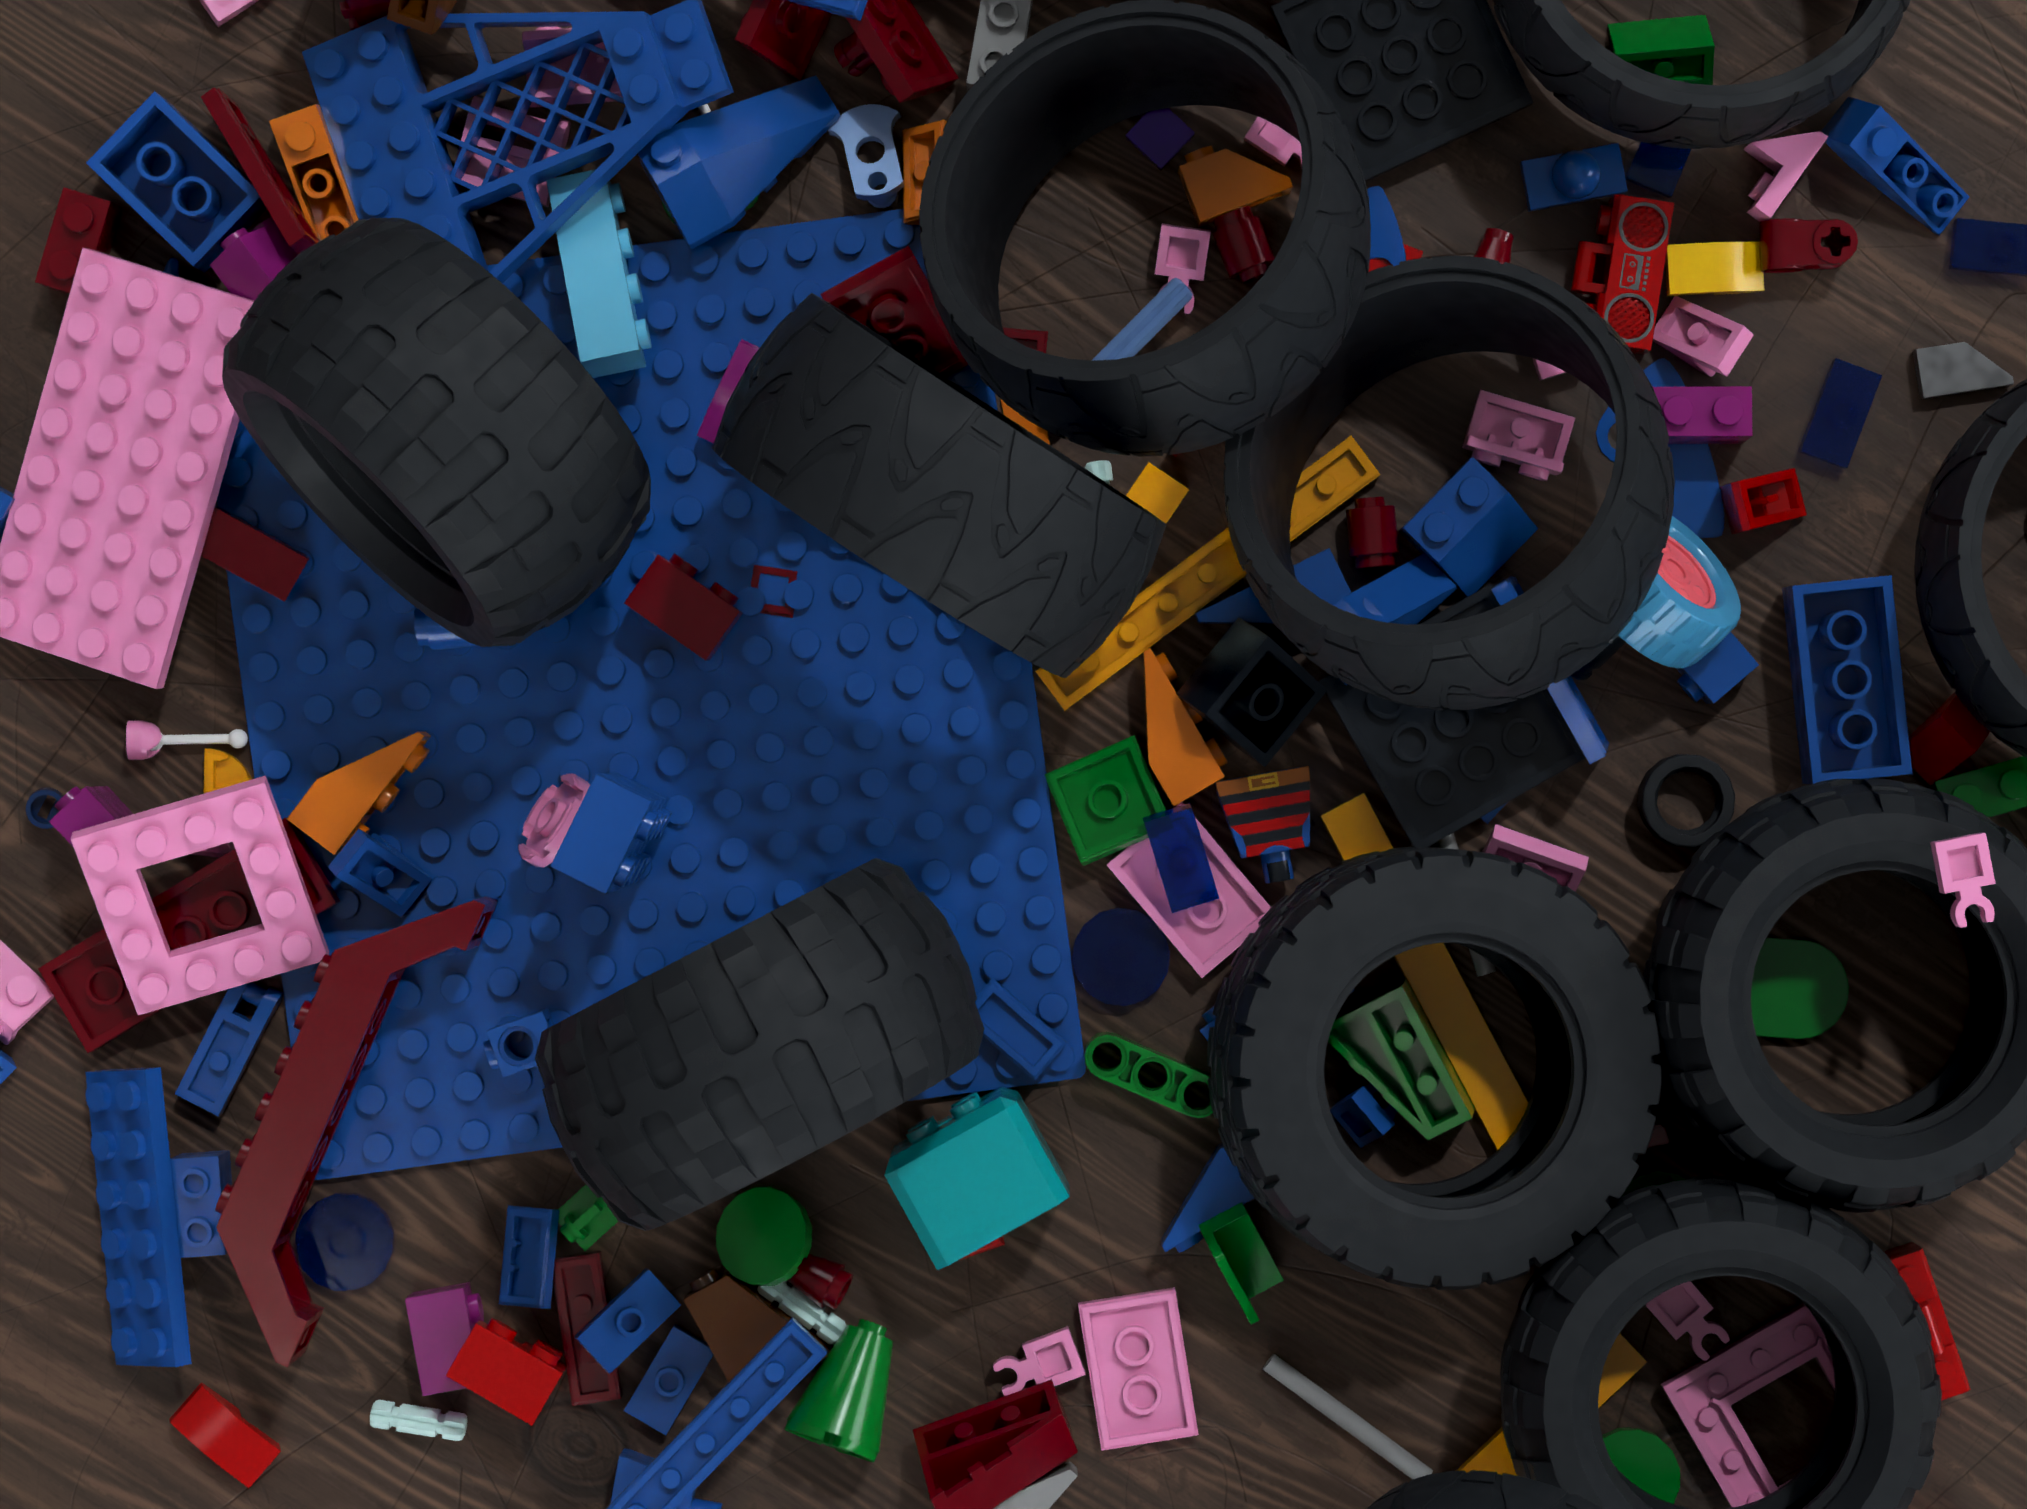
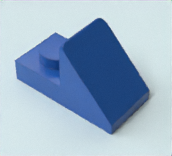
(380, 872)

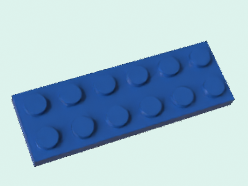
(138, 1217)

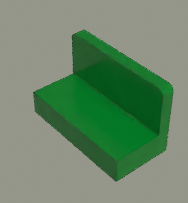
(1667, 47)
(1241, 1256)

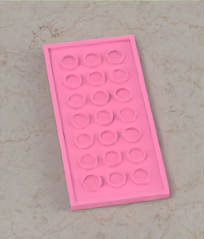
(120, 470)

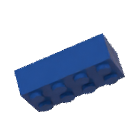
(1847, 679)
(612, 832)

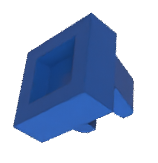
(1363, 1115)

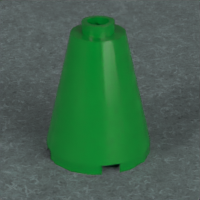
(848, 1394)

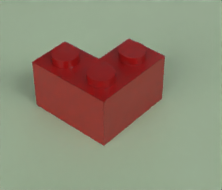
(506, 1371)

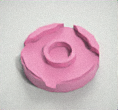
(551, 819)

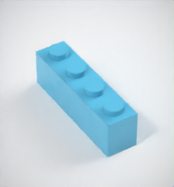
(598, 280)

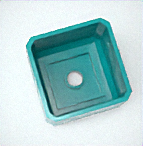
(974, 1174)

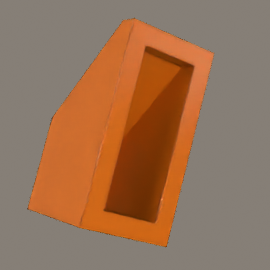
(1227, 182)

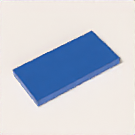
(1565, 694)

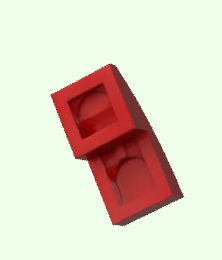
(224, 1435)

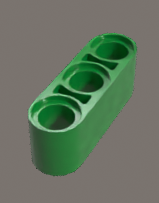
(1126, 1072)

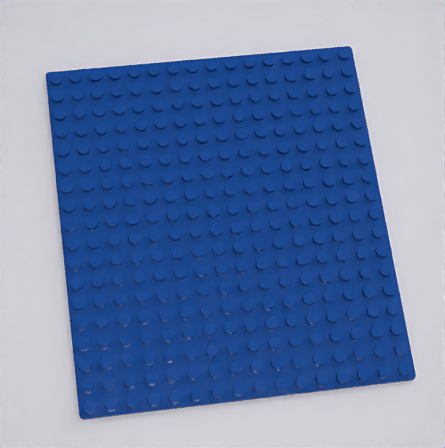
(782, 756)

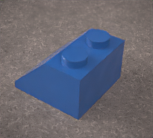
(1469, 527)

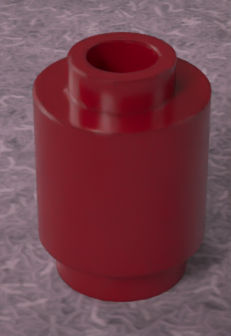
(1243, 244)
(1372, 533)

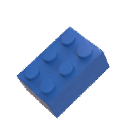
(177, 181)

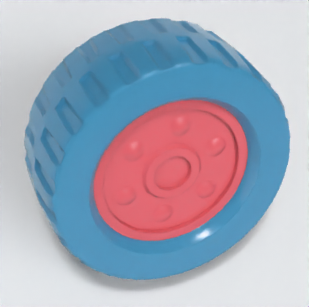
(1685, 609)

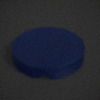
(1120, 956)
(345, 1241)

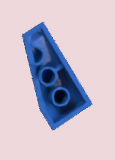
(727, 157)

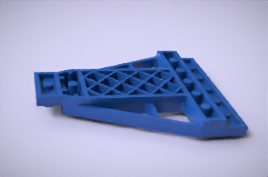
(397, 148)

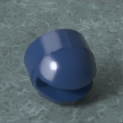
(35, 803)

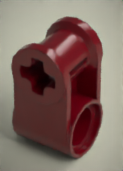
(1796, 246)

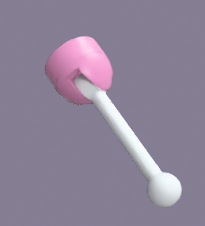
(146, 739)

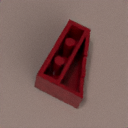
(994, 1448)

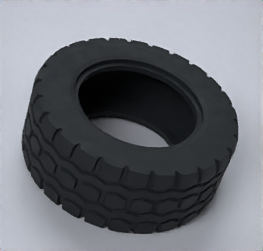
(1587, 1096)

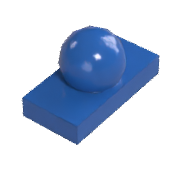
(1573, 177)

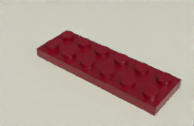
(196, 909)

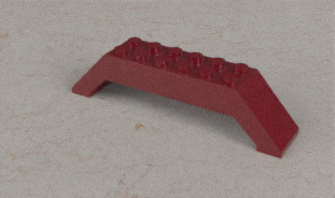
(307, 1109)

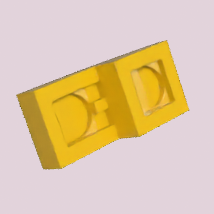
(1713, 268)

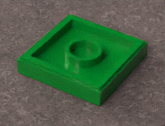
(1106, 799)

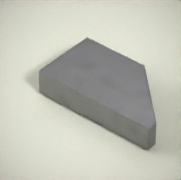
(1956, 370)

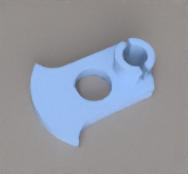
(858, 127)

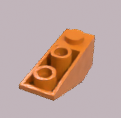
(314, 170)
(1174, 745)
(349, 796)

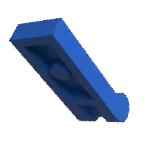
(228, 1047)

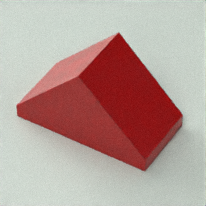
(1763, 500)
(1945, 740)

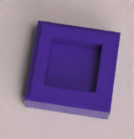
(1160, 136)

